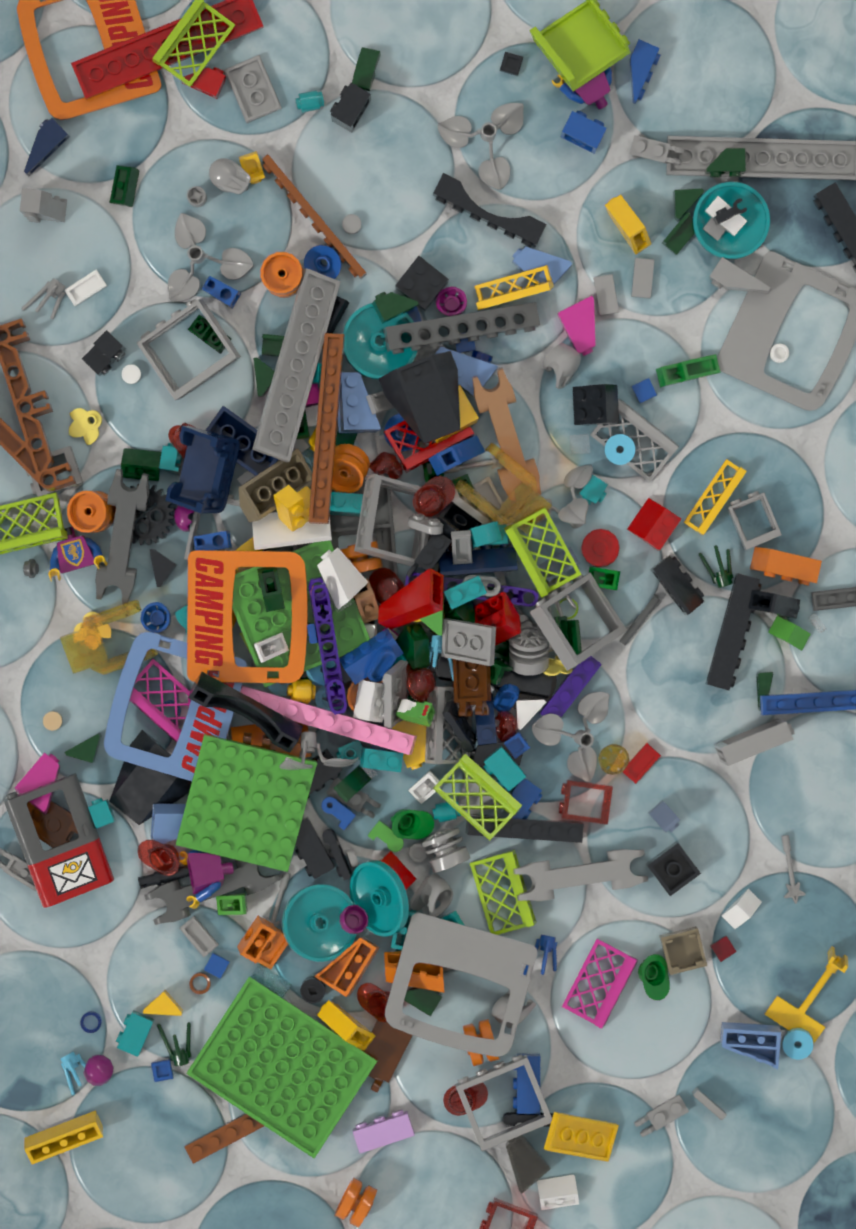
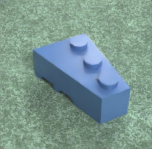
(470, 367)
(354, 410)
(753, 1040)

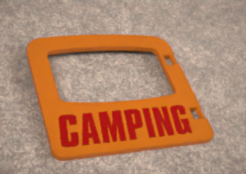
(115, 23)
(211, 609)

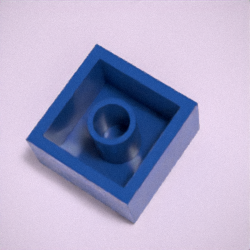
(583, 131)

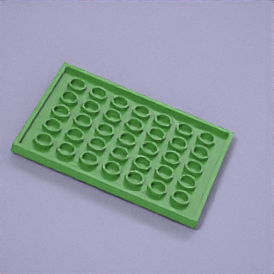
(281, 1067)

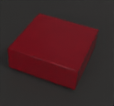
(723, 948)

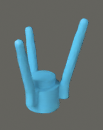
(436, 647)
(69, 1062)

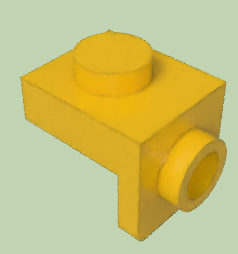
(252, 165)

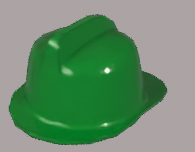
(412, 824)
(655, 977)

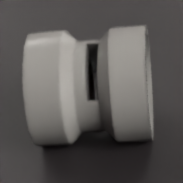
(194, 194)

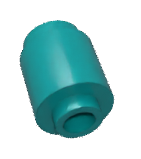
(310, 101)
(445, 812)

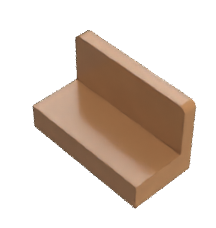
(367, 604)

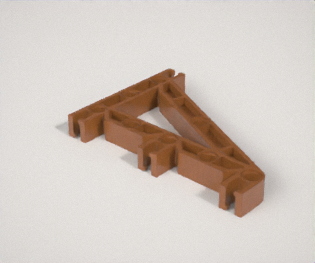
(35, 461)

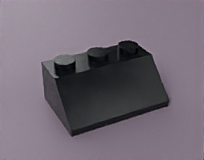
(678, 584)

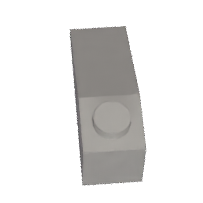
(734, 278)

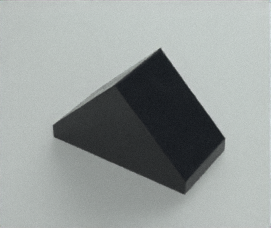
(161, 566)

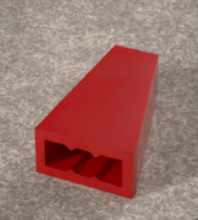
(413, 601)

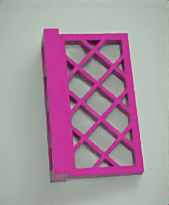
(150, 710)
(615, 990)

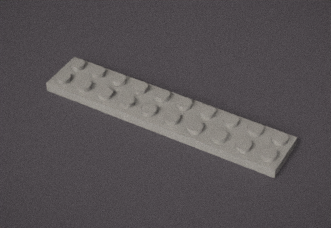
(768, 157)
(296, 365)

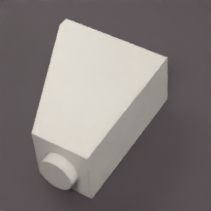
(340, 577)

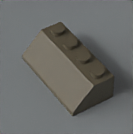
(257, 494)

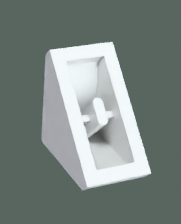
(271, 647)
(526, 709)
(424, 787)
(742, 909)

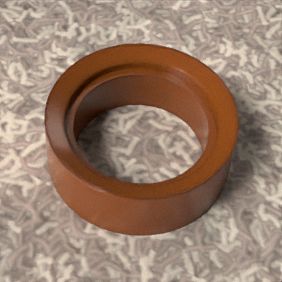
(200, 991)

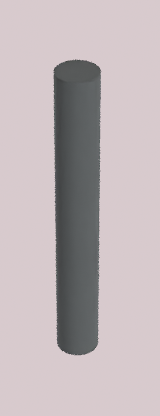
(640, 619)

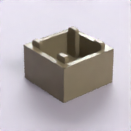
(683, 950)

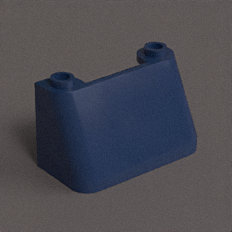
(205, 471)

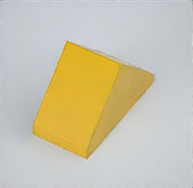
(163, 1005)

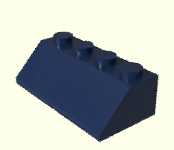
(231, 425)
(483, 561)

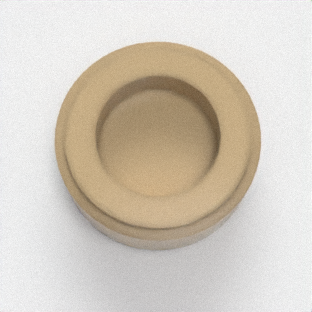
(52, 720)

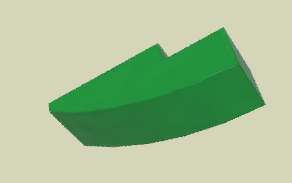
(688, 370)

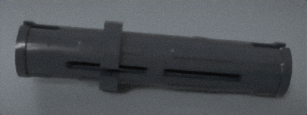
(158, 879)

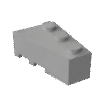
(40, 205)

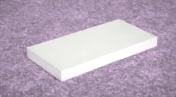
(273, 533)

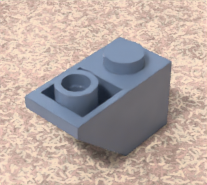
(664, 817)

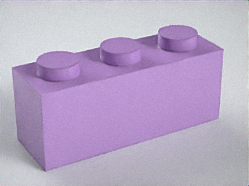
(383, 1131)

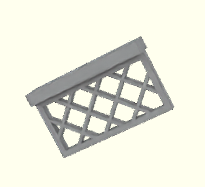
(649, 430)
(434, 734)

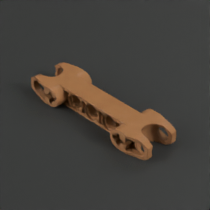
(496, 402)

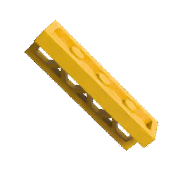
(515, 294)
(723, 497)

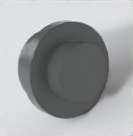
(30, 568)

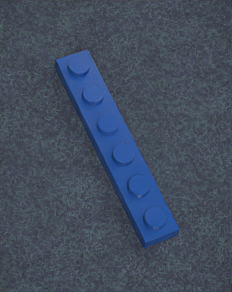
(808, 702)

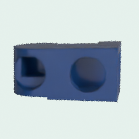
(221, 292)
(213, 541)
(339, 810)

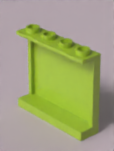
(582, 43)

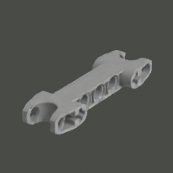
(614, 870)

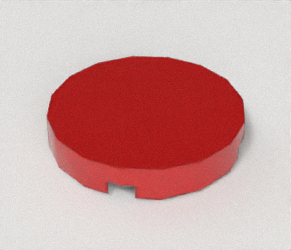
(600, 547)

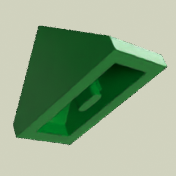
(605, 578)

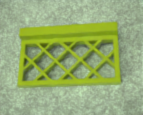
(179, 32)
(37, 538)
(531, 564)
(491, 788)
(518, 885)

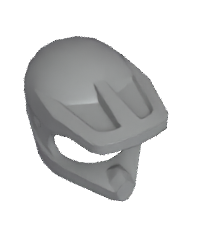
(229, 176)
(565, 363)
(432, 889)
(500, 1006)

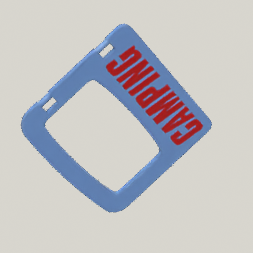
(199, 719)

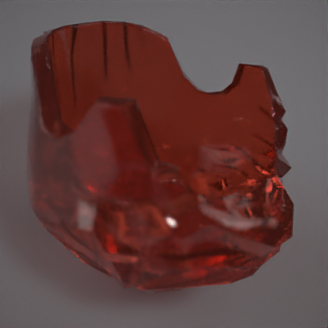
(387, 463)

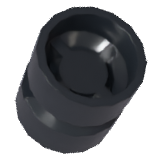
(312, 990)

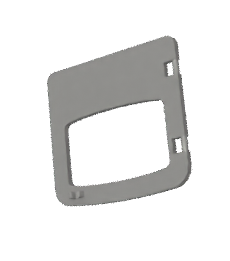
(759, 320)
(466, 950)

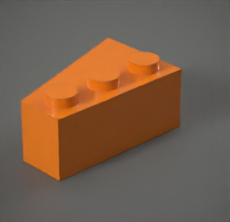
(785, 565)
(349, 967)
(423, 975)

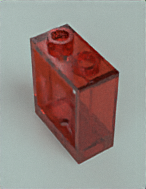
(605, 807)
(491, 1208)

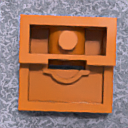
(262, 943)

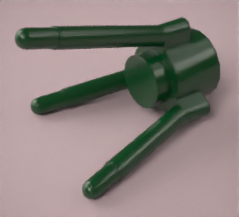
(722, 577)
(178, 1055)

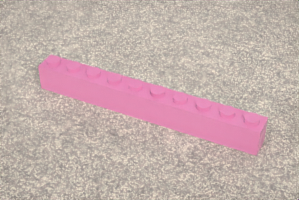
(337, 723)

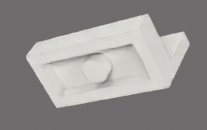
(369, 701)
(558, 1192)

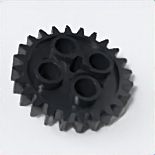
(154, 527)

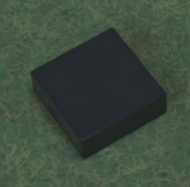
(511, 63)

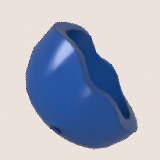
(156, 617)

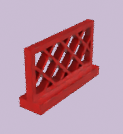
(424, 454)

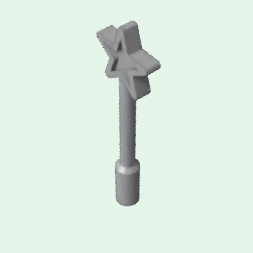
(494, 461)
(283, 885)
(793, 890)

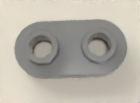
(424, 524)
(486, 580)

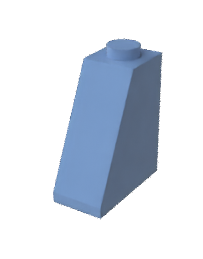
(531, 258)
(166, 822)

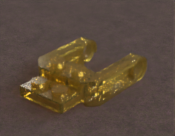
(521, 501)
(86, 647)

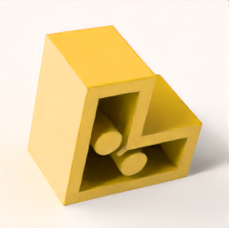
(293, 506)

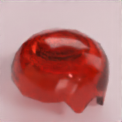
(507, 727)

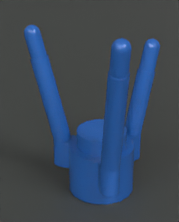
(547, 944)

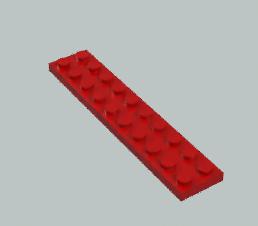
(134, 56)

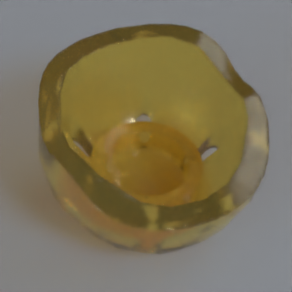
(614, 759)

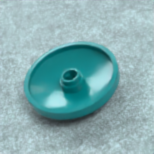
(752, 233)
(366, 343)
(381, 895)
(313, 923)

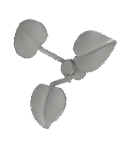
(507, 119)
(188, 233)
(576, 511)
(548, 730)
(308, 745)

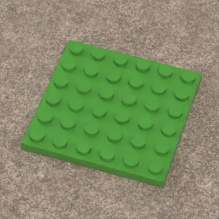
(258, 624)
(245, 803)

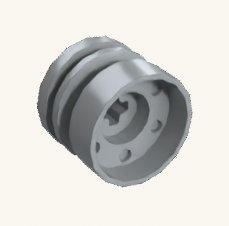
(529, 651)
(445, 850)

